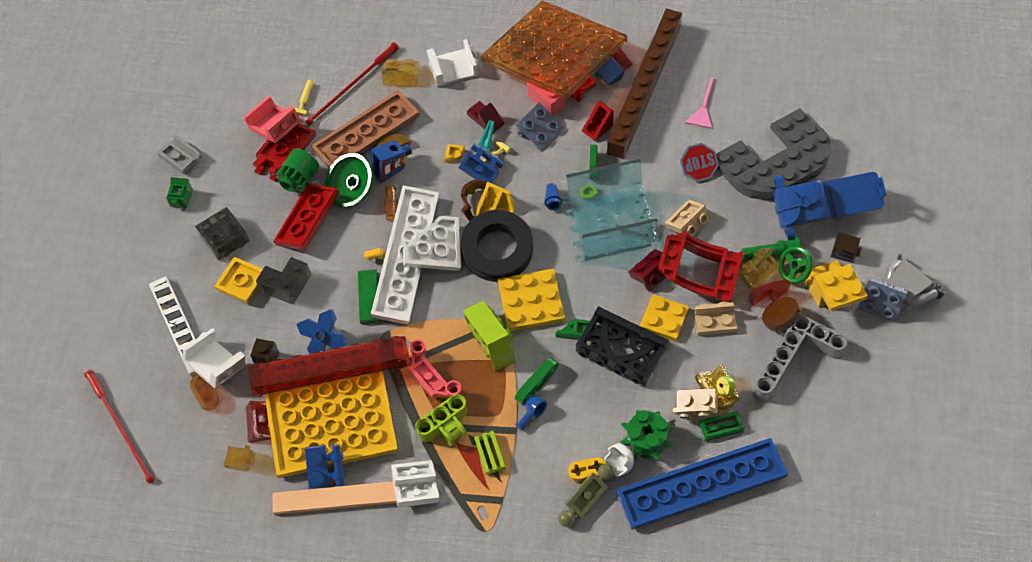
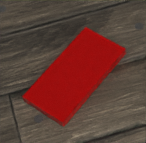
(306, 216)

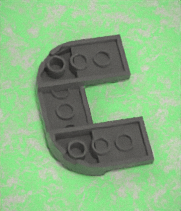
(804, 157)

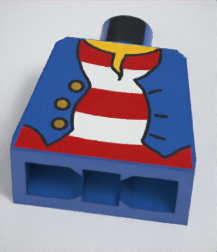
(388, 159)

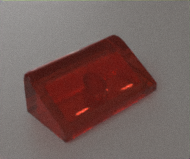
(257, 422)

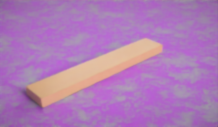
(333, 498)

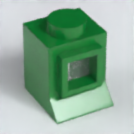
(179, 192)

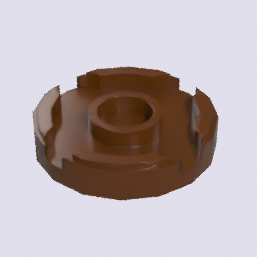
(781, 313)

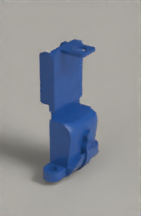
(826, 200)

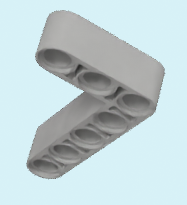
(789, 351)

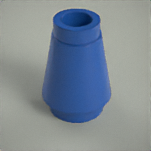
(552, 197)

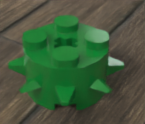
(647, 445)

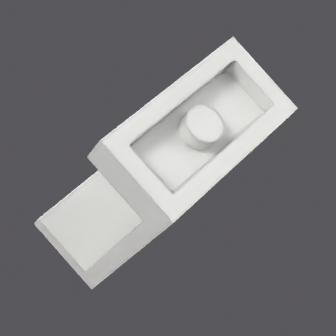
(453, 66)
(211, 359)

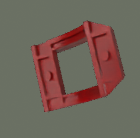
(727, 273)

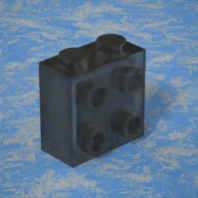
(222, 233)

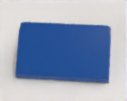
(610, 71)

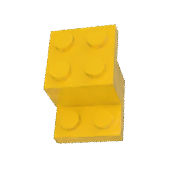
(835, 286)

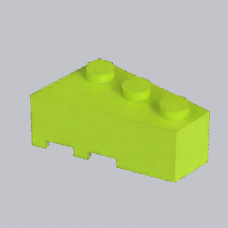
(491, 334)

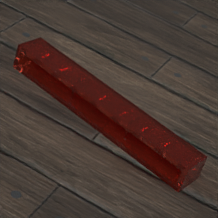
(328, 365)

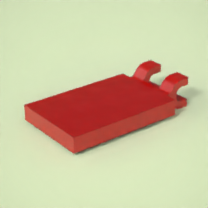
(276, 154)

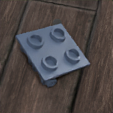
(539, 126)
(883, 299)

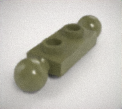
(586, 495)

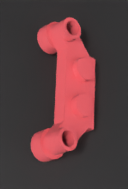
(428, 376)

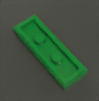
(367, 290)

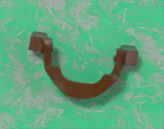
(469, 188)

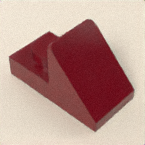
(483, 113)

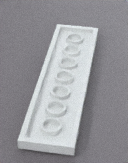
(399, 283)

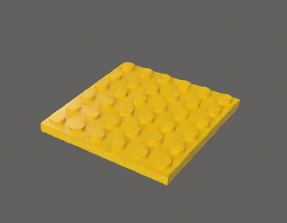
(331, 413)

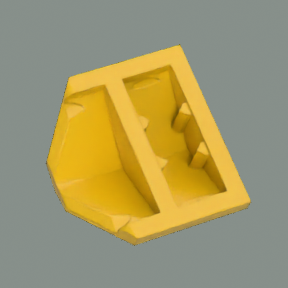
(495, 199)

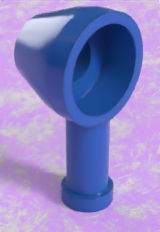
(535, 408)

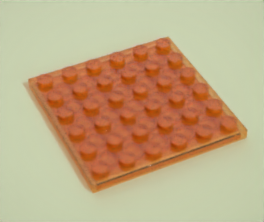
(554, 49)

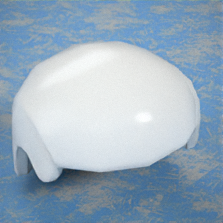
(620, 459)

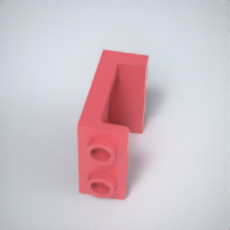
(271, 120)

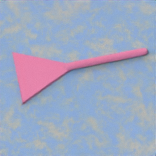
(701, 117)

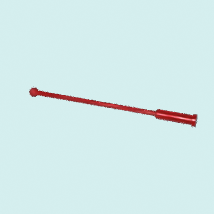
(394, 47)
(89, 374)

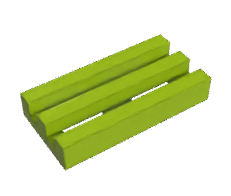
(485, 437)

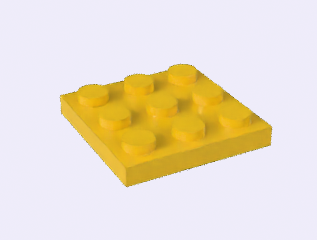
(531, 300)

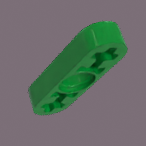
(537, 380)

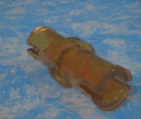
(390, 202)

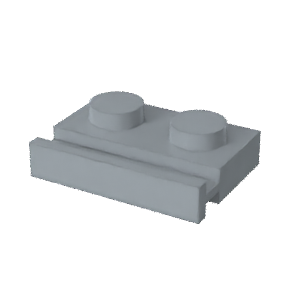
(179, 155)

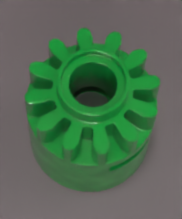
(297, 170)

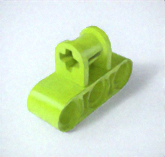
(448, 429)

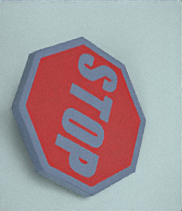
(699, 162)

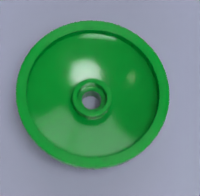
(344, 175)

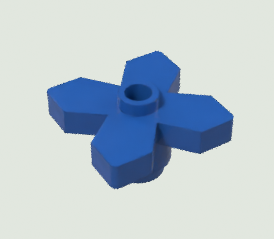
(322, 332)

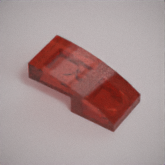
(772, 290)

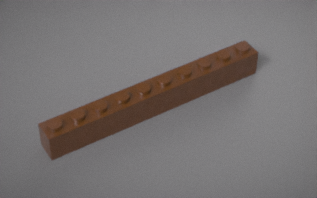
(644, 84)

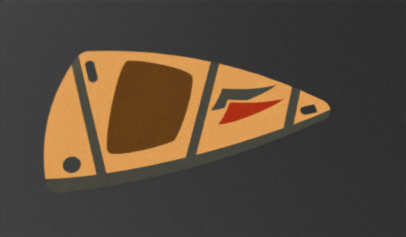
(489, 404)

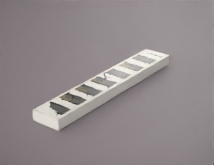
(173, 315)

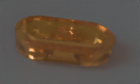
(204, 394)

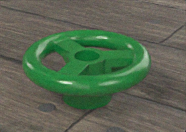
(803, 264)

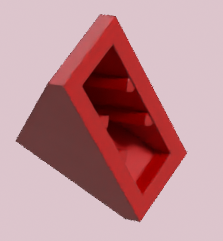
(599, 121)

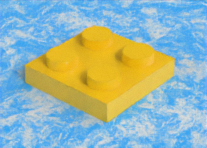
(239, 280)
(664, 317)

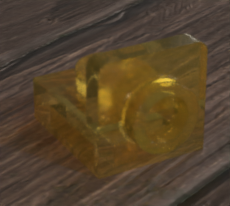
(239, 458)

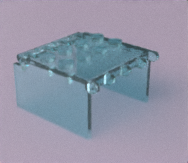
(610, 210)

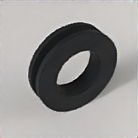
(490, 222)

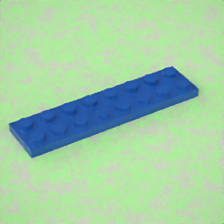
(701, 483)

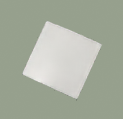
(414, 483)

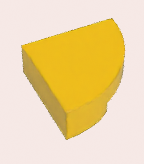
(454, 152)
(376, 253)

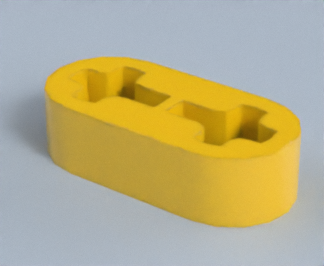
(584, 466)

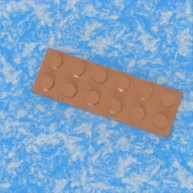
(367, 128)

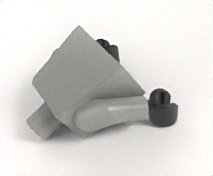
(919, 287)

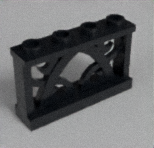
(636, 333)

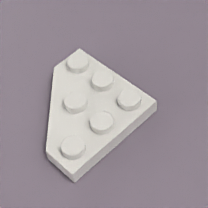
(435, 246)

